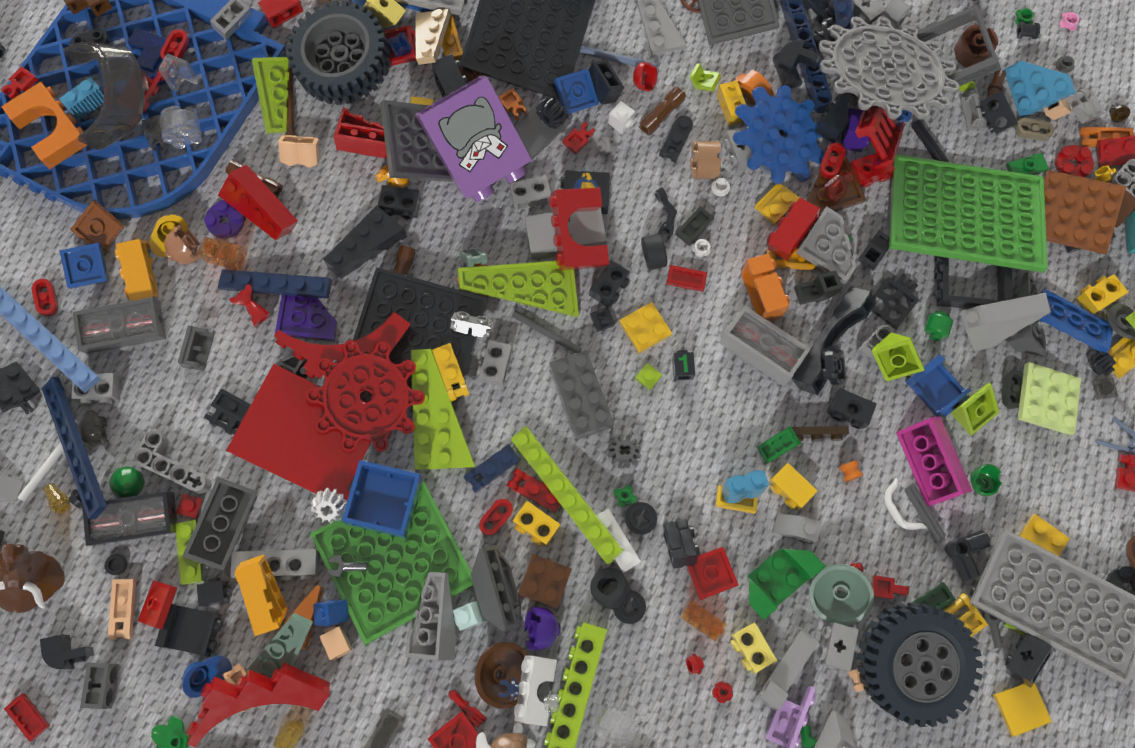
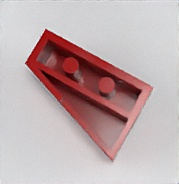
(359, 135)
(793, 228)

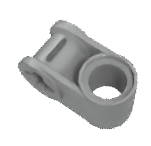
(873, 340)

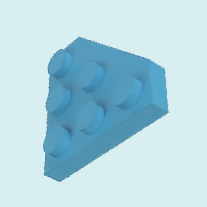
(1037, 87)

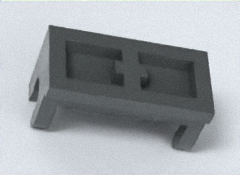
(196, 348)

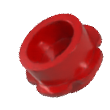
(694, 664)
(716, 692)

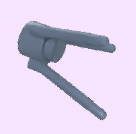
(1131, 443)

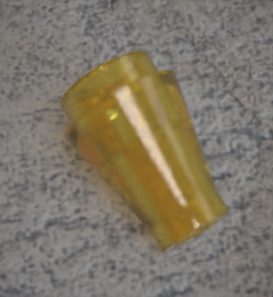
(56, 499)

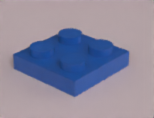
(576, 91)
(84, 265)

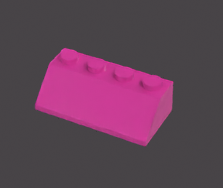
(934, 461)

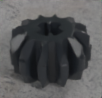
(551, 112)

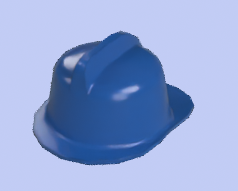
(203, 672)

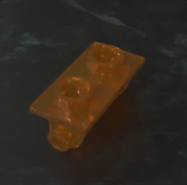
(703, 620)

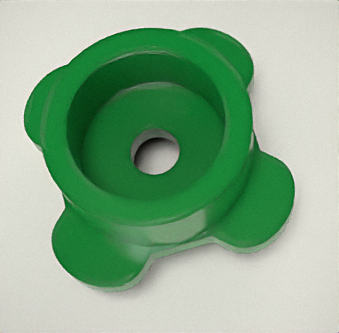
(1026, 13)
(630, 499)

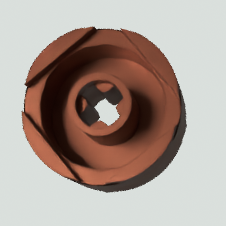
(971, 46)

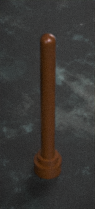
(290, 105)

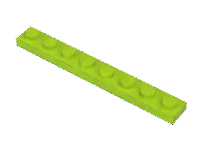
(567, 495)

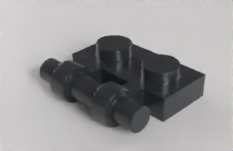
(230, 405)

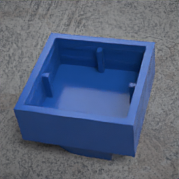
(382, 499)

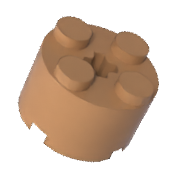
(705, 159)

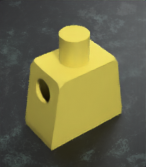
(386, 11)

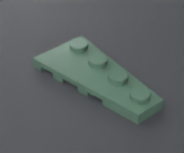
(283, 647)

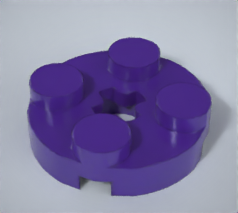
(224, 230)

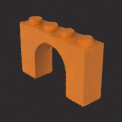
(40, 102)

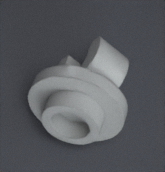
(604, 145)

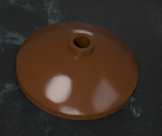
(506, 659)

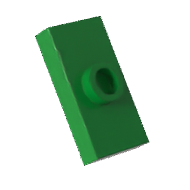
(1029, 165)
(778, 445)

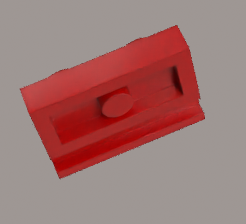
(1115, 150)

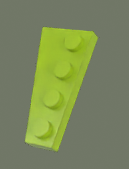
(271, 82)

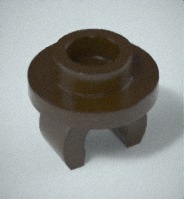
(1119, 113)

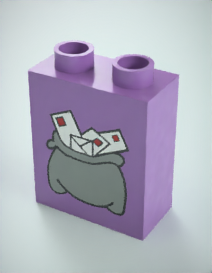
(475, 139)

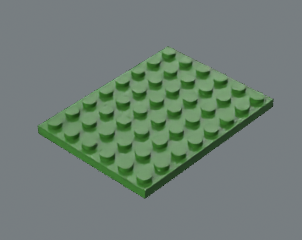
(968, 213)

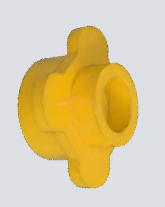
(1105, 173)

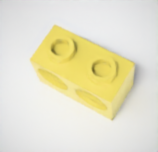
(757, 644)

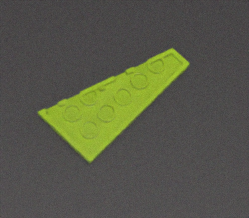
(525, 283)
(437, 430)

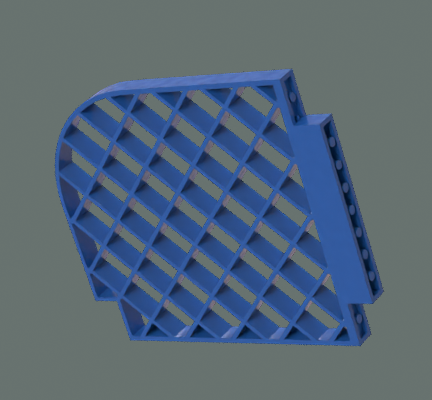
(52, 45)

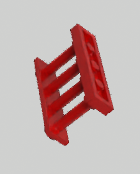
(882, 133)

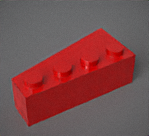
(257, 203)

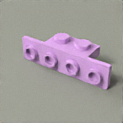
(789, 719)

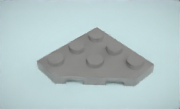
(829, 245)

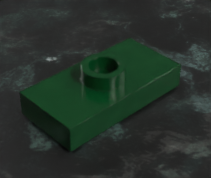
(936, 597)

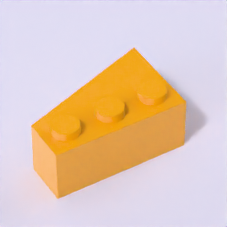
(136, 269)
(261, 594)

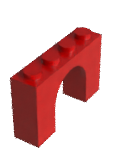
(569, 253)

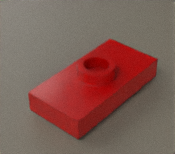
(686, 278)
(27, 717)

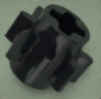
(1102, 364)

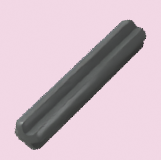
(925, 512)

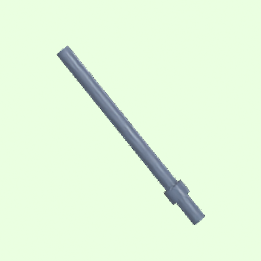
(611, 56)

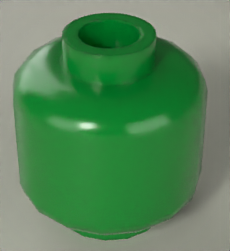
(938, 325)

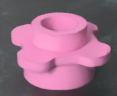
(1072, 17)

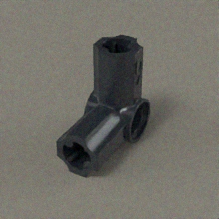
(964, 561)

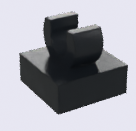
(602, 319)

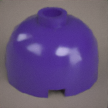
(541, 627)

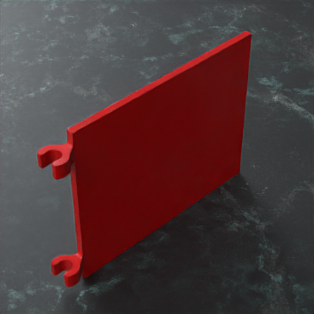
(283, 437)

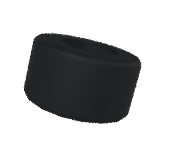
(654, 251)
(604, 577)

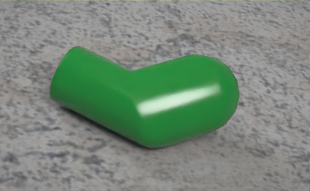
(806, 738)

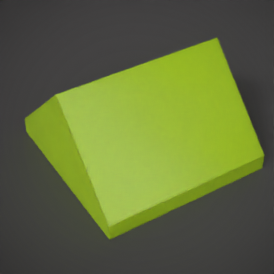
(897, 357)
(977, 409)

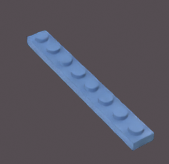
(46, 343)

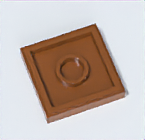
(97, 226)

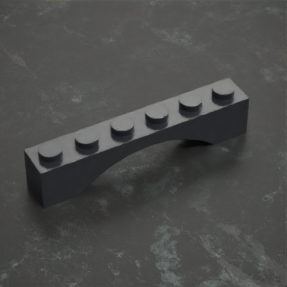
(836, 119)
(852, 309)

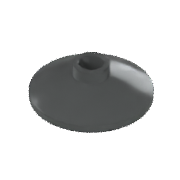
(1116, 318)

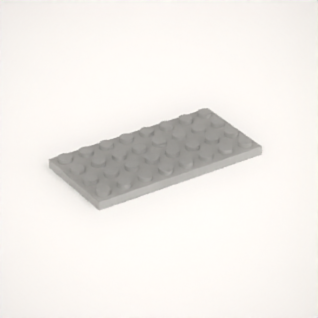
(1060, 605)

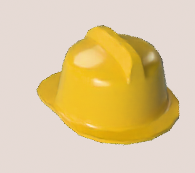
(162, 228)

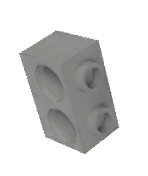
(531, 197)
(499, 363)
(96, 393)

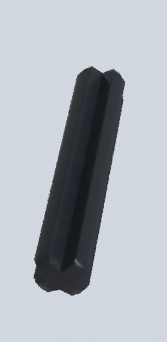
(929, 141)

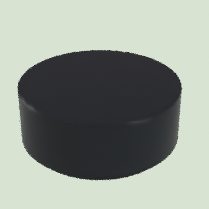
(116, 564)

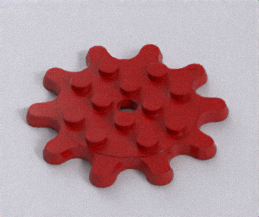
(362, 418)

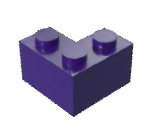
(849, 138)

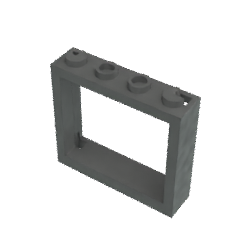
(954, 21)

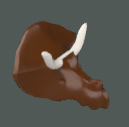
(27, 578)

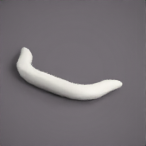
(895, 513)

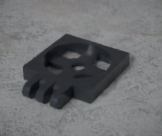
(902, 289)

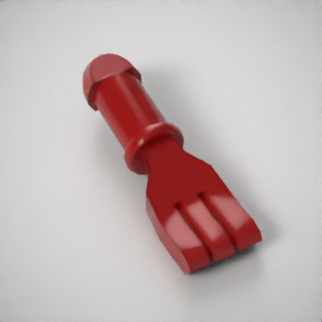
(473, 713)

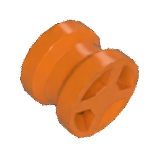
(851, 471)

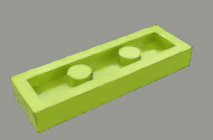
(190, 571)

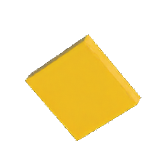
(1022, 708)

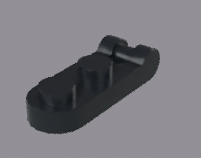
(677, 138)

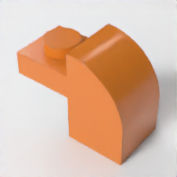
(750, 81)

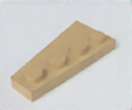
(430, 34)

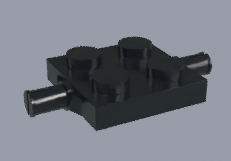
(16, 388)

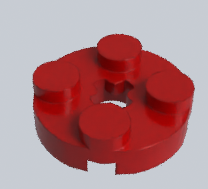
(1078, 153)

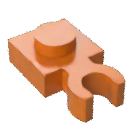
(512, 102)

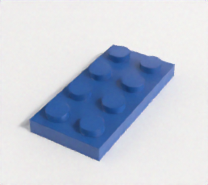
(1078, 322)

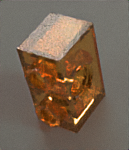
(222, 253)

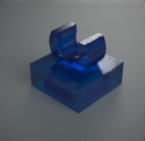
(400, 44)

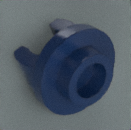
(513, 689)

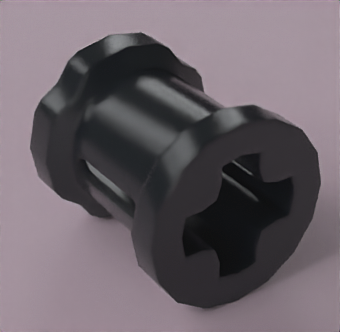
(1028, 30)

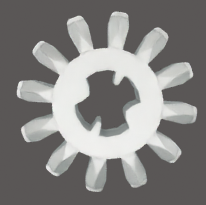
(328, 505)

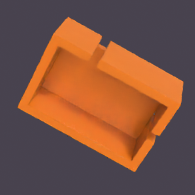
(765, 287)

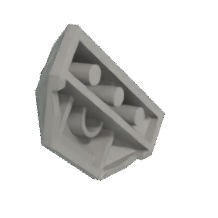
(836, 733)

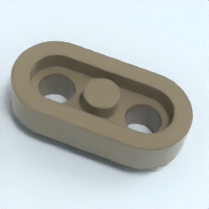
(1033, 129)

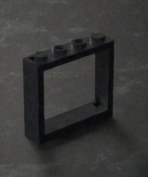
(941, 276)

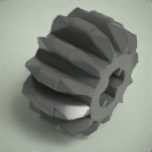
(624, 444)

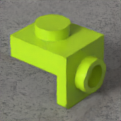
(704, 79)

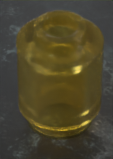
(289, 734)

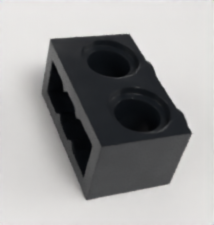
(1003, 111)
(401, 197)
(606, 282)

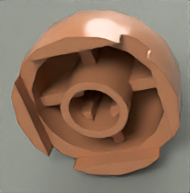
(179, 246)

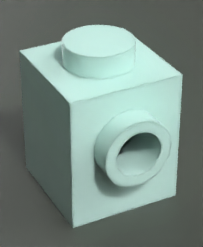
(468, 616)

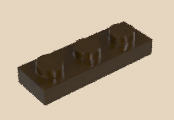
(817, 434)

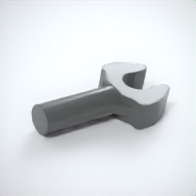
(346, 566)
(994, 627)

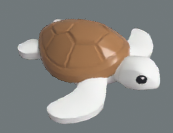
(507, 740)

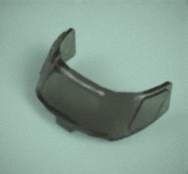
(122, 88)

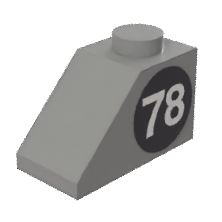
(797, 528)

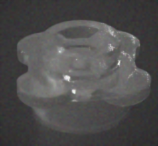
(551, 703)

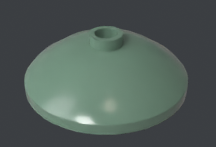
(845, 606)

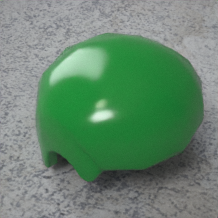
(990, 475)
(126, 482)

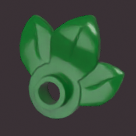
(166, 735)

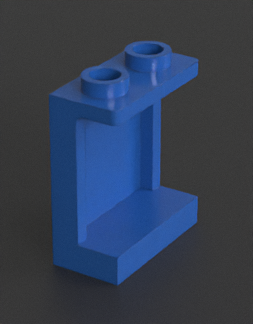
(938, 388)

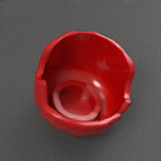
(645, 72)

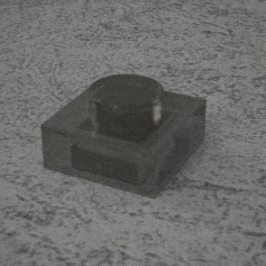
(1104, 388)

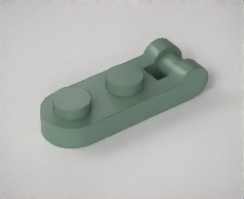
(473, 256)

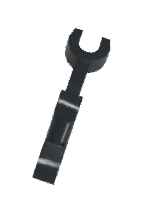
(669, 208)

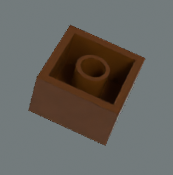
(544, 582)

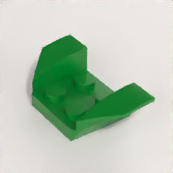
(780, 577)

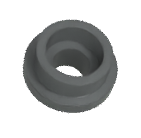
(1068, 61)

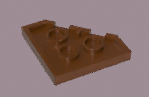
(850, 198)

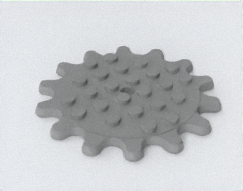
(914, 74)

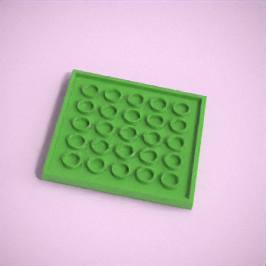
(397, 567)

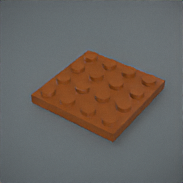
(1081, 211)

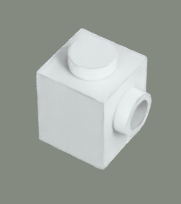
(621, 117)

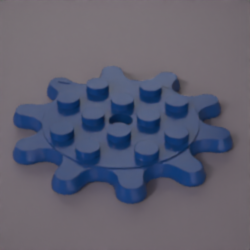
(763, 135)

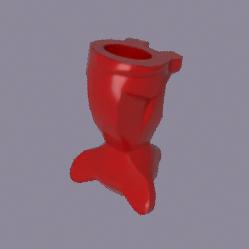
(255, 310)

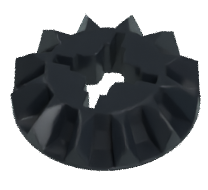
(649, 514)
(633, 616)

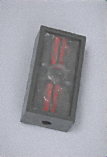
(119, 325)

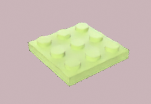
(1049, 398)

